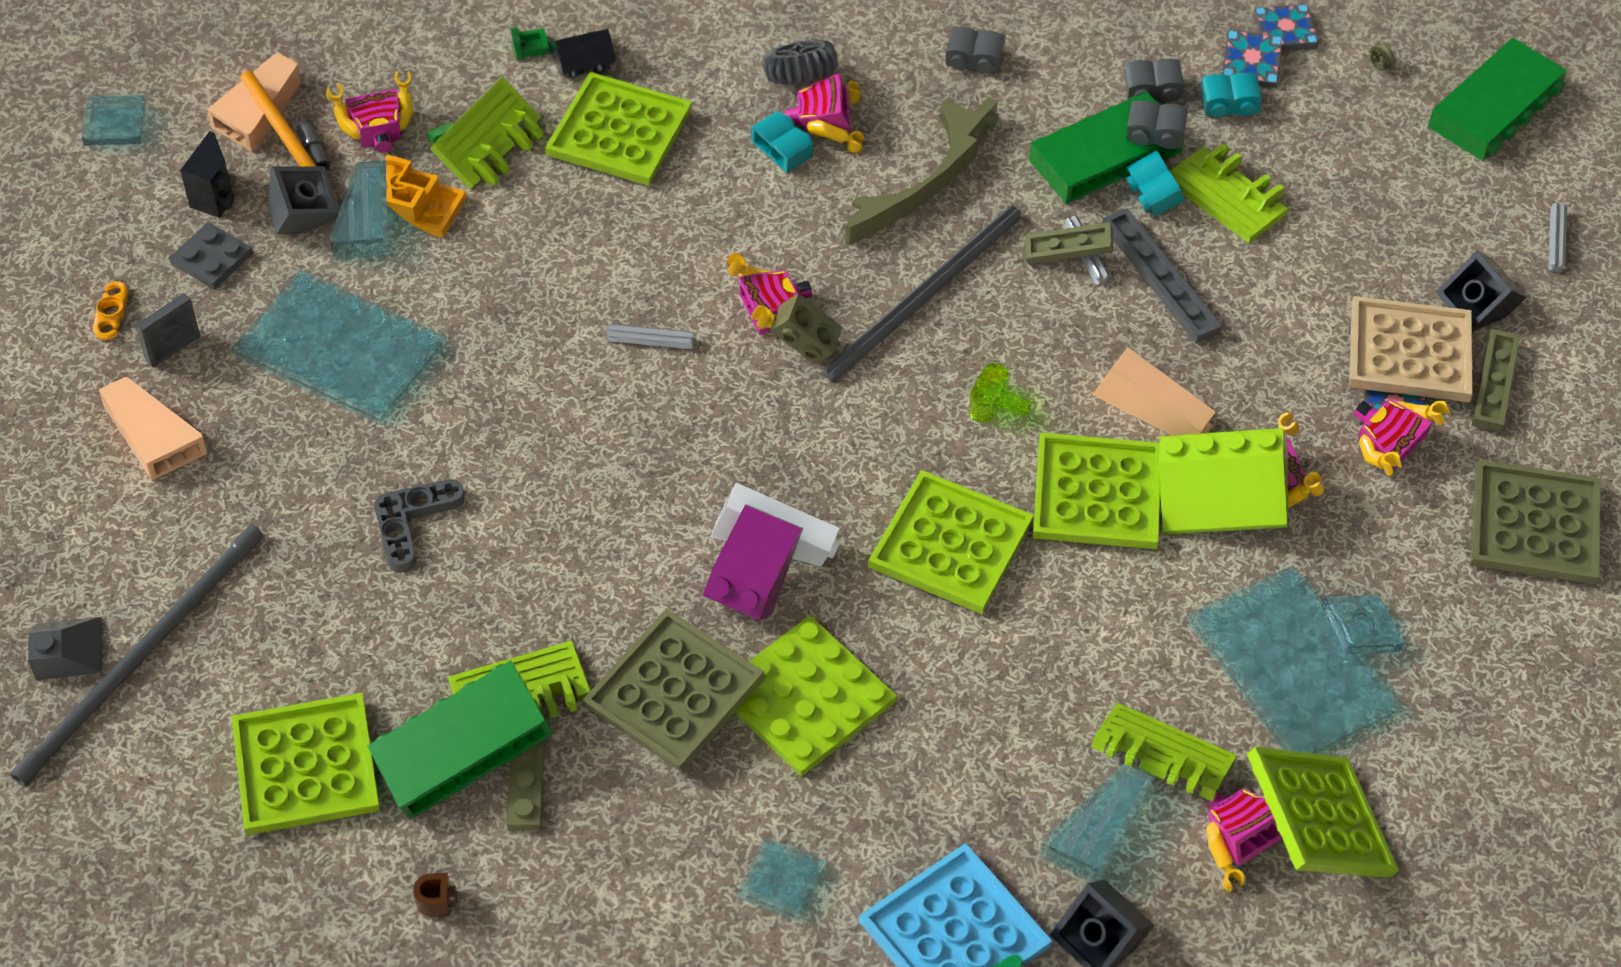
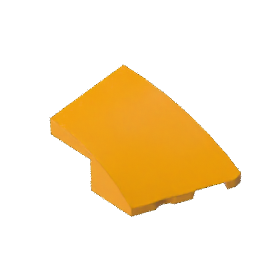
(421, 197)

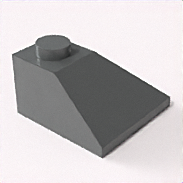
(300, 198)
(65, 648)

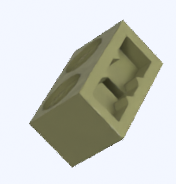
(806, 328)

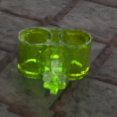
(992, 394)

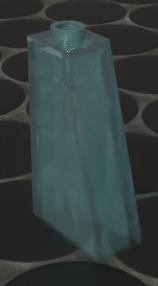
(364, 216)
(1098, 827)

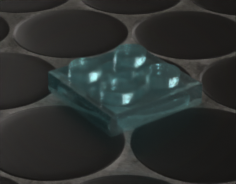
(113, 120)
(1362, 624)
(782, 879)

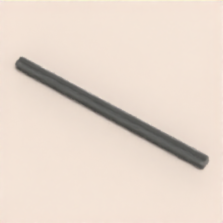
(921, 294)

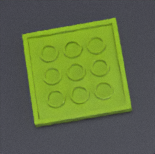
(619, 128)
(1097, 491)
(951, 541)
(811, 696)
(304, 764)
(1322, 813)

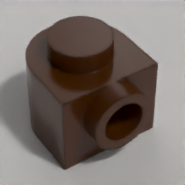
(434, 894)

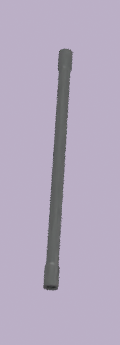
(36, 759)

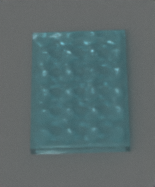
(339, 347)
(1291, 664)

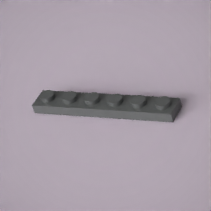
(1163, 277)

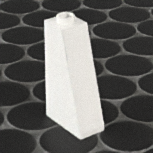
(817, 537)

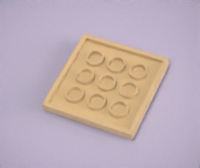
(1411, 349)

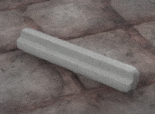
(1557, 238)
(1093, 263)
(650, 336)

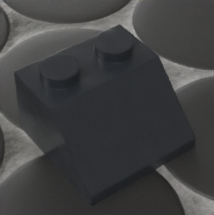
(582, 52)
(207, 178)
(1482, 289)
(1101, 927)

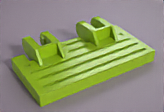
(483, 135)
(1230, 198)
(544, 672)
(1164, 750)

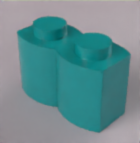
(1231, 94)
(782, 141)
(1154, 183)

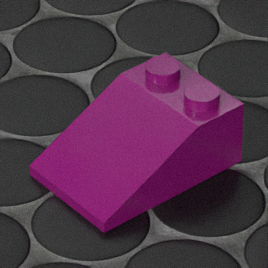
(753, 563)

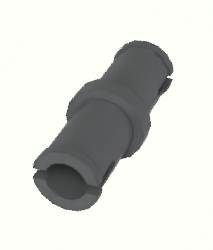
(312, 143)

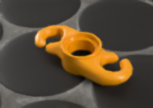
(103, 320)

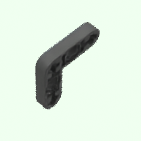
(404, 509)

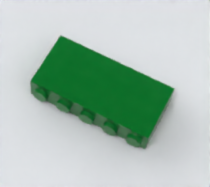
(1498, 99)
(1091, 152)
(459, 740)

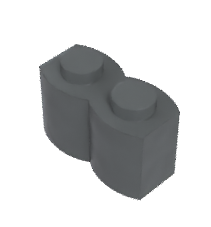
(975, 50)
(1159, 78)
(1156, 124)

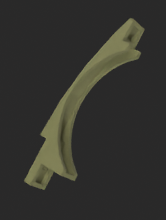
(963, 134)

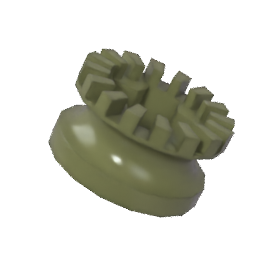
(1381, 56)

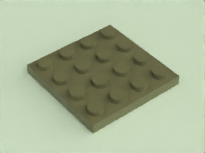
(1536, 522)
(674, 689)

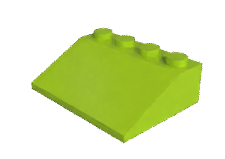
(1224, 481)

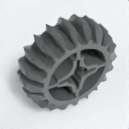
(800, 62)

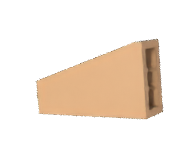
(238, 113)
(1153, 397)
(151, 429)

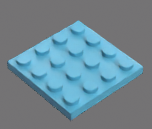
(954, 918)

